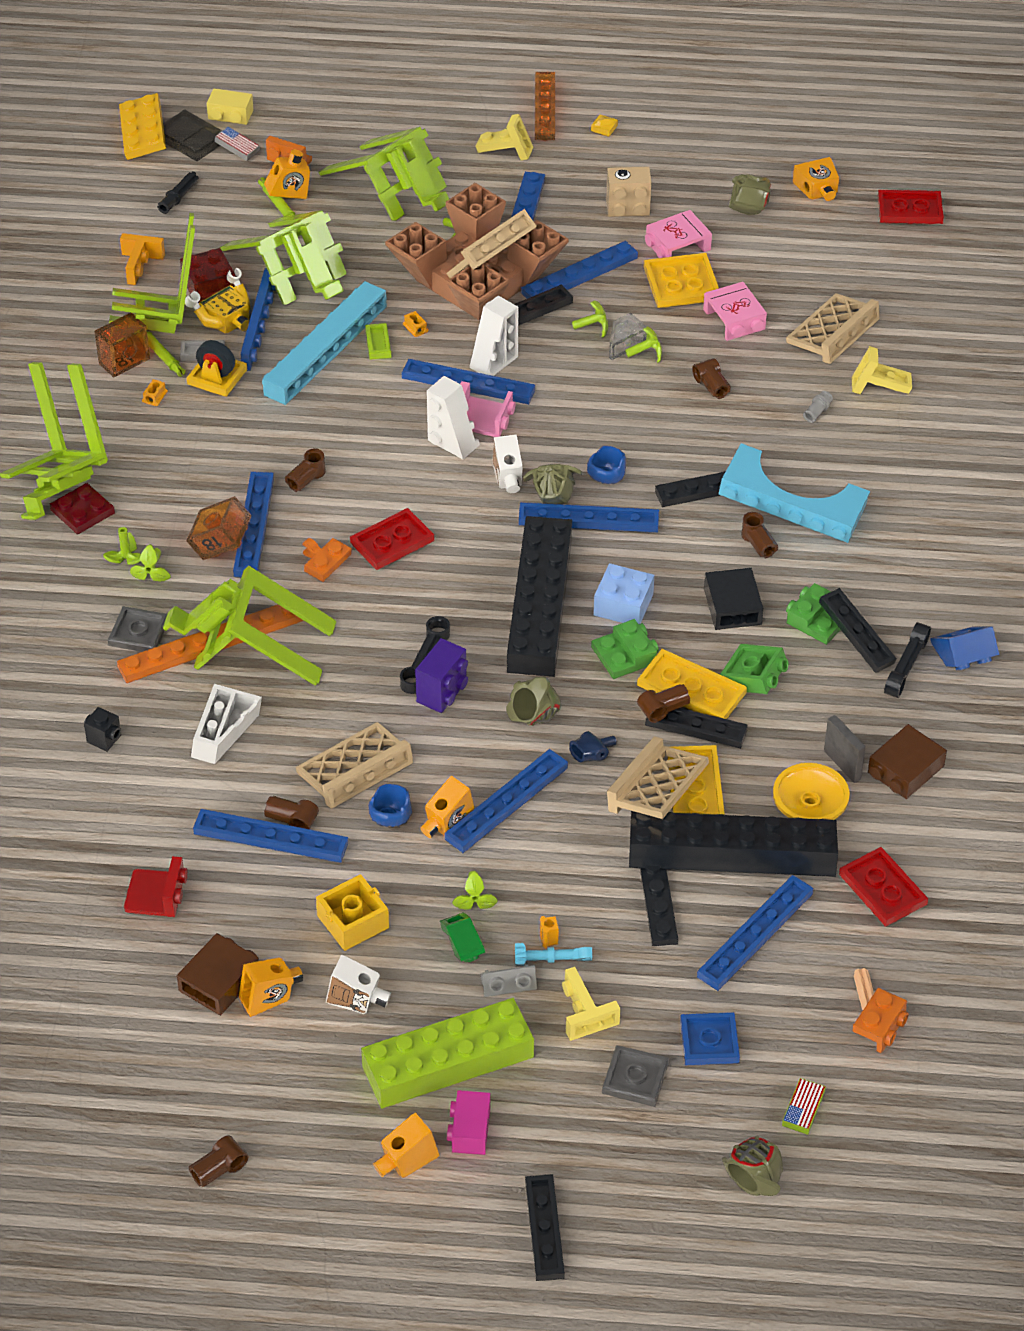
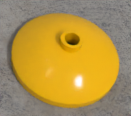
(811, 792)

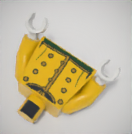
(224, 309)

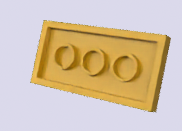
(142, 126)
(707, 690)
(705, 792)

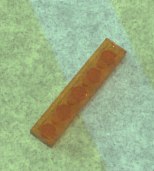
(544, 106)

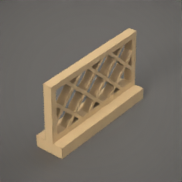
(494, 242)
(844, 334)
(640, 773)
(362, 774)

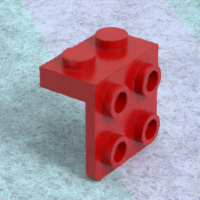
(156, 891)

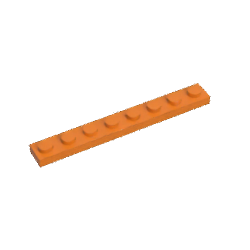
(191, 646)

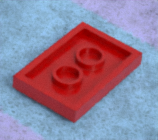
(910, 206)
(392, 538)
(883, 886)

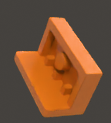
(281, 148)
(882, 1018)

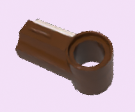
(710, 375)
(310, 468)
(758, 535)
(657, 705)
(295, 814)
(224, 1157)

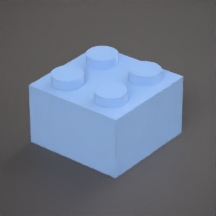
(623, 594)

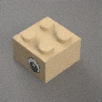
(628, 191)

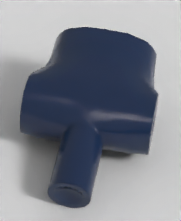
(590, 747)

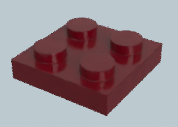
(82, 508)

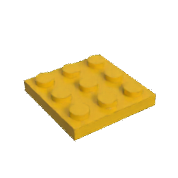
(680, 279)

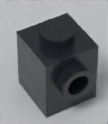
(102, 729)

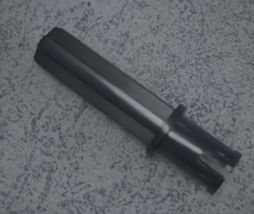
(174, 196)

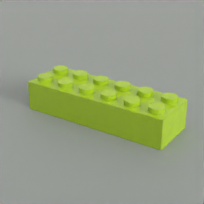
(447, 1052)

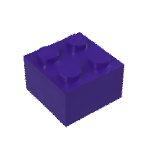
(441, 675)

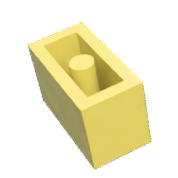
(230, 106)

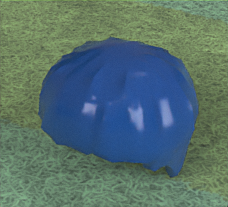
(607, 465)
(390, 805)

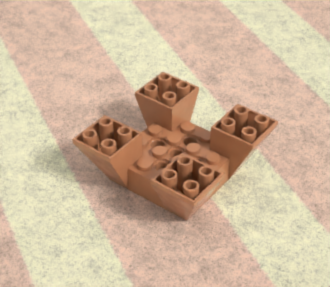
(474, 215)

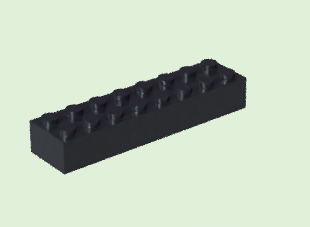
(539, 596)
(734, 843)

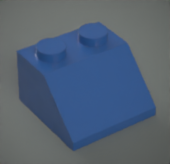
(966, 646)

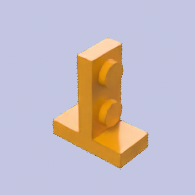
(139, 250)

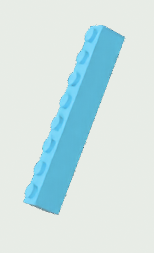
(324, 343)

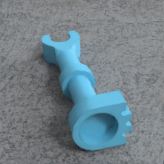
(523, 955)

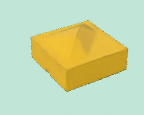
(604, 125)

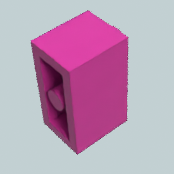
(470, 1122)

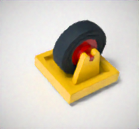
(216, 369)

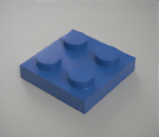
(709, 1038)

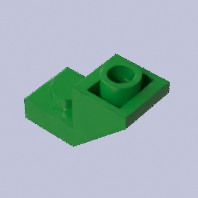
(463, 937)

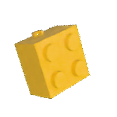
(352, 912)

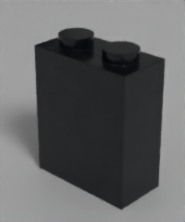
(733, 598)

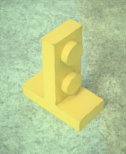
(513, 136)
(878, 374)
(587, 1016)

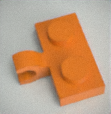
(324, 560)

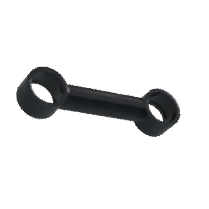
(431, 640)
(897, 678)

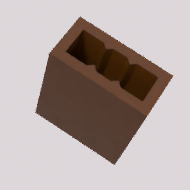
(907, 761)
(215, 973)

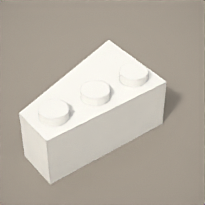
(496, 337)
(449, 419)
(223, 722)

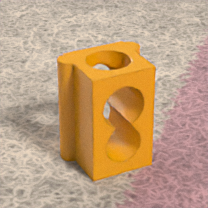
(413, 322)
(156, 391)
(549, 931)

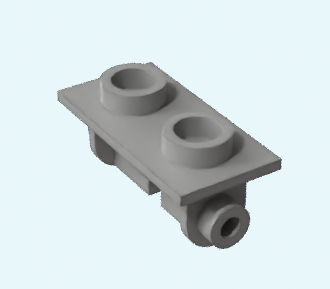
(509, 980)

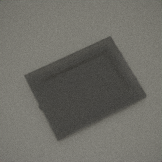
(190, 135)

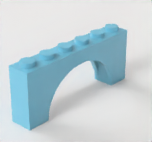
(831, 515)

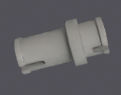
(819, 404)

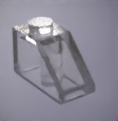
(625, 333)

